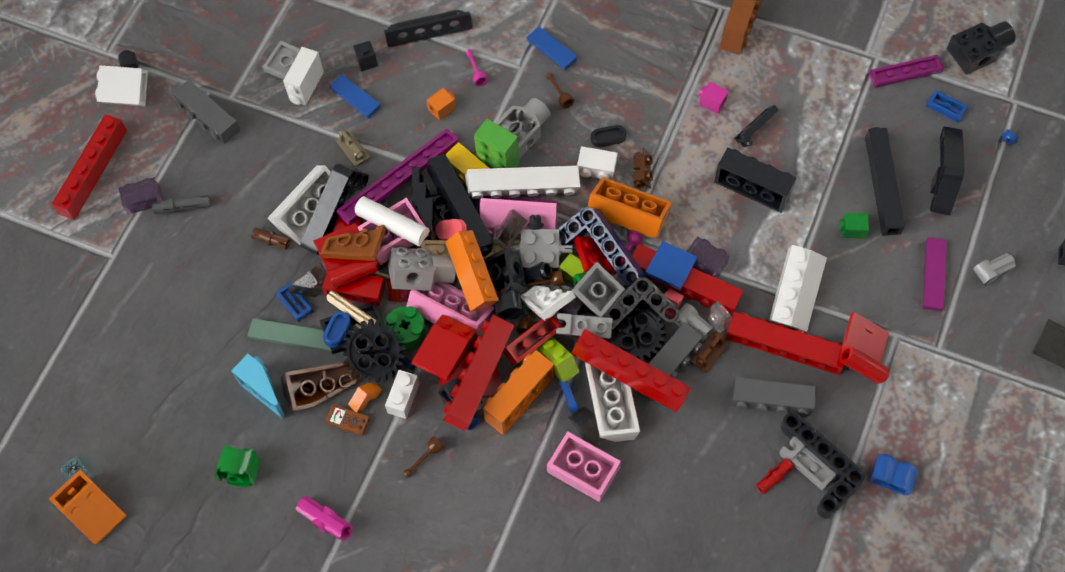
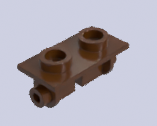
(643, 162)
(710, 351)

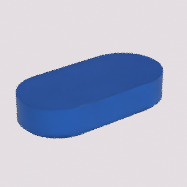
(337, 329)
(569, 396)

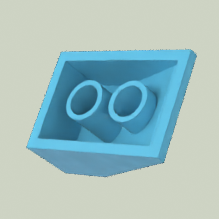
(254, 378)

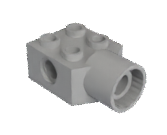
(525, 123)
(418, 269)

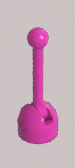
(479, 77)
(633, 239)

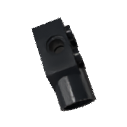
(980, 45)
(508, 281)

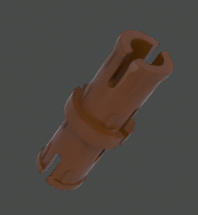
(270, 238)

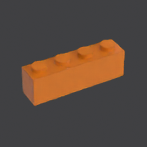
(471, 270)

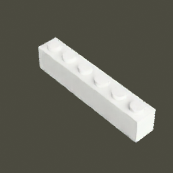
(521, 181)

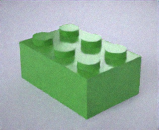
(496, 146)

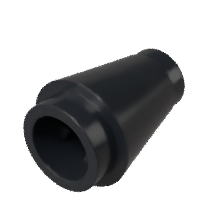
(539, 272)

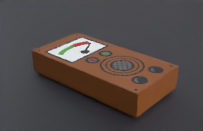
(347, 420)

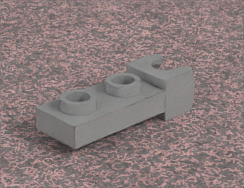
(576, 324)
(808, 463)

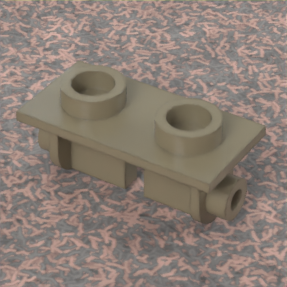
(352, 147)

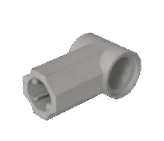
(990, 270)
(690, 316)

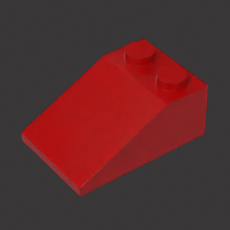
(445, 347)

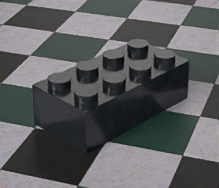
(754, 179)

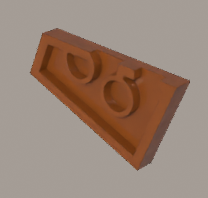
(355, 246)

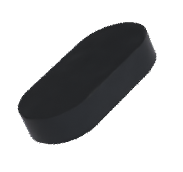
(608, 136)

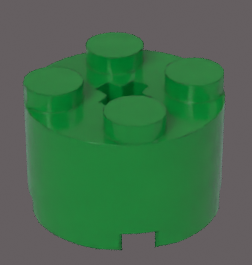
(408, 318)
(237, 466)

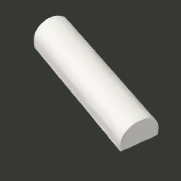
(391, 220)

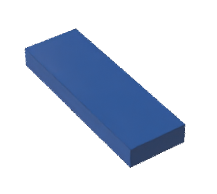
(551, 48)
(355, 96)

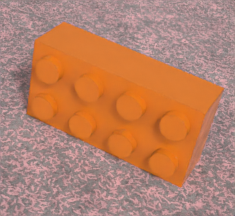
(630, 207)
(518, 392)

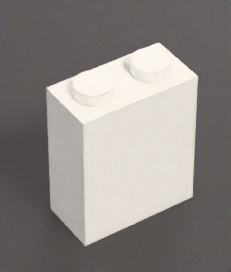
(303, 76)
(121, 85)

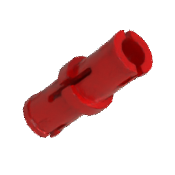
(774, 476)

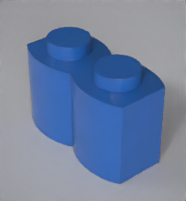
(893, 474)

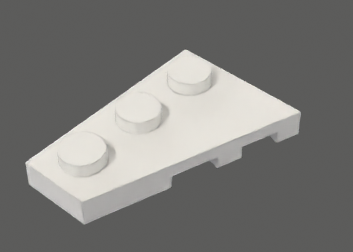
(544, 301)

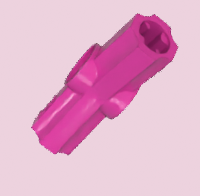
(324, 518)

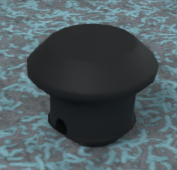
(535, 223)

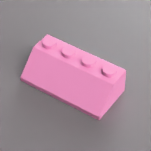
(495, 210)
(448, 301)

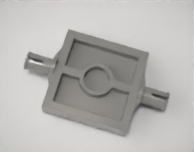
(540, 246)

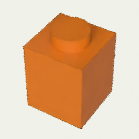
(441, 104)

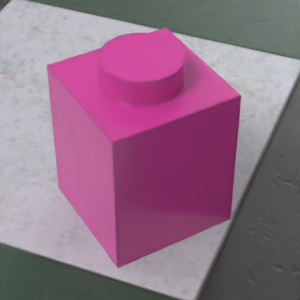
(713, 97)

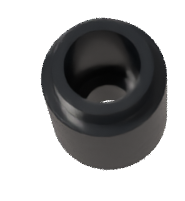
(128, 59)

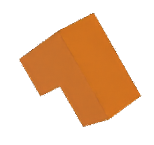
(363, 395)

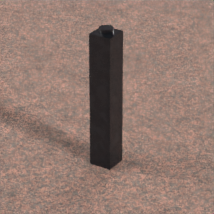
(884, 181)
(458, 201)

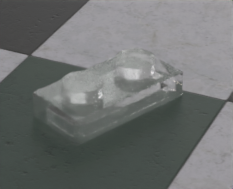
(719, 317)

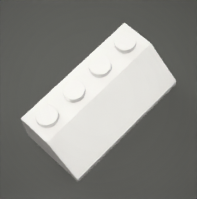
(297, 209)
(798, 288)
(612, 406)

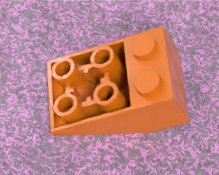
(87, 507)

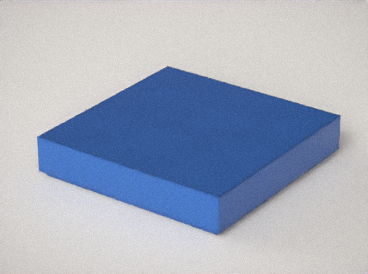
(671, 265)

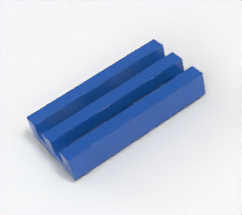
(946, 108)
(303, 313)

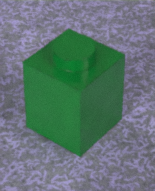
(854, 225)

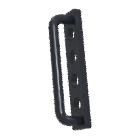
(427, 23)

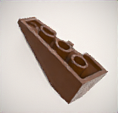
(314, 385)

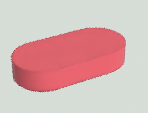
(448, 228)

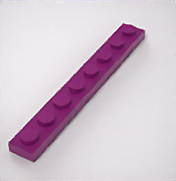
(399, 174)

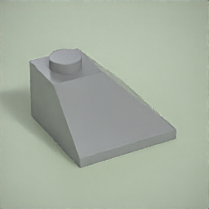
(598, 289)

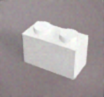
(597, 163)
(402, 394)

